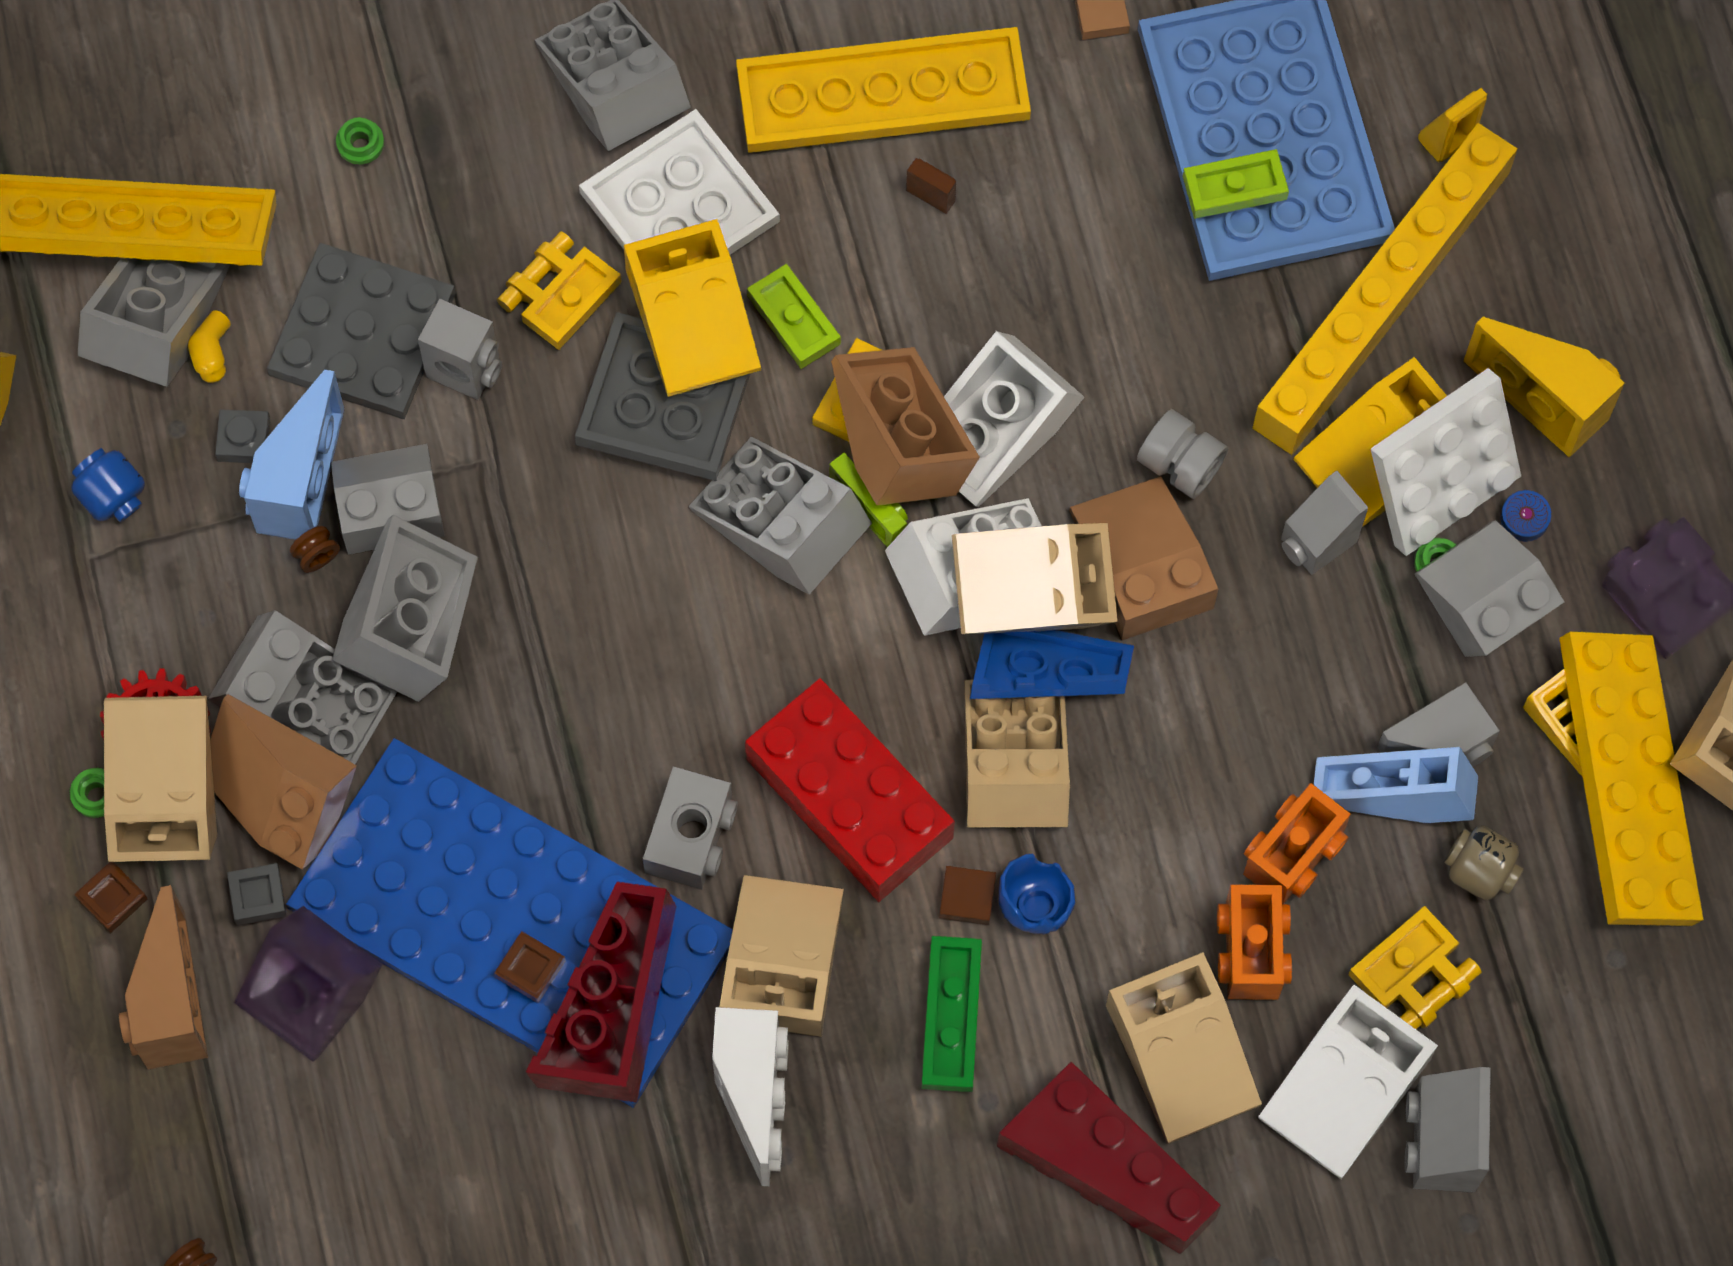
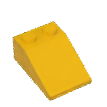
(1548, 381)

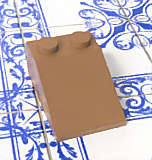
(901, 427)
(1154, 557)
(277, 782)
(162, 994)

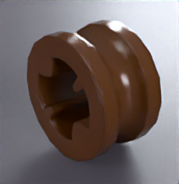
(314, 549)
(192, 1255)

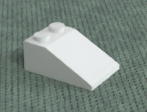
(1008, 410)

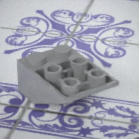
(614, 73)
(782, 514)
(299, 685)

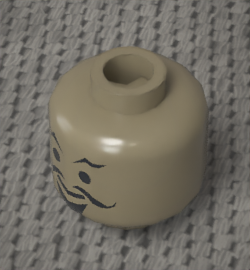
(1483, 862)

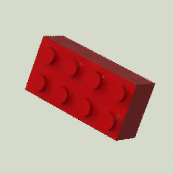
(849, 789)

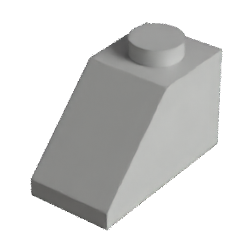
(1324, 524)
(1447, 722)

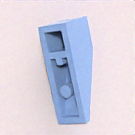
(1402, 784)

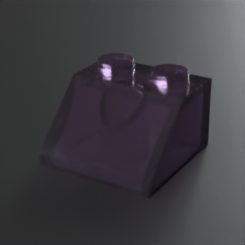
(307, 982)

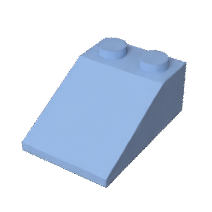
(294, 464)

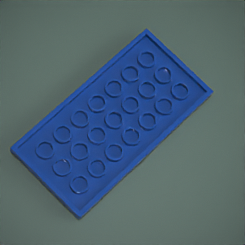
(449, 877)

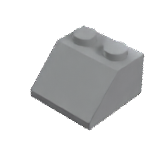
(381, 486)
(1488, 589)
(1449, 1130)

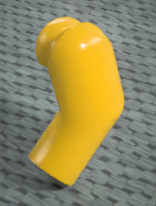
(205, 347)

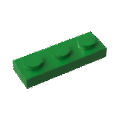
(951, 1014)

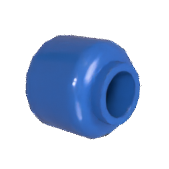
(108, 485)

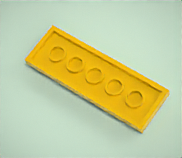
(883, 89)
(135, 219)
(1629, 779)

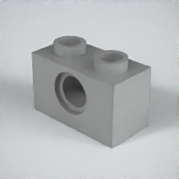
(460, 350)
(688, 799)

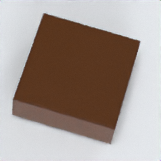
(931, 185)
(967, 895)
(111, 896)
(529, 967)

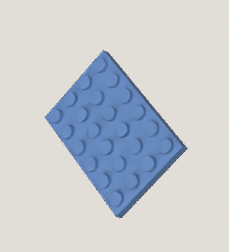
(1261, 81)

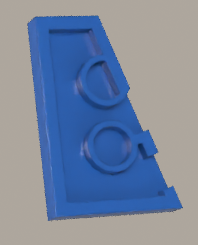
(1049, 665)

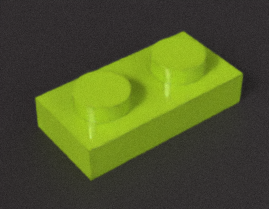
(1235, 183)
(793, 316)
(886, 519)

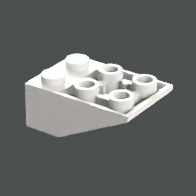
(925, 558)
(745, 1066)
(1348, 1081)

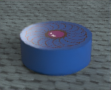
(1526, 515)

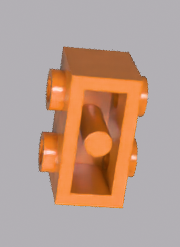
(1305, 833)
(1254, 939)

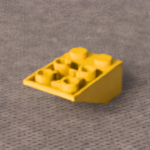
(691, 307)
(1372, 418)

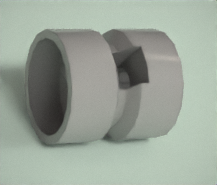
(1182, 453)

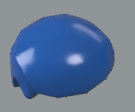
(1035, 895)

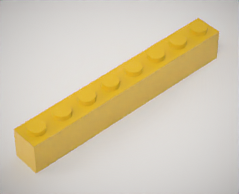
(1384, 289)

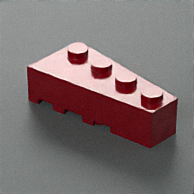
(608, 1013)
(1100, 1152)

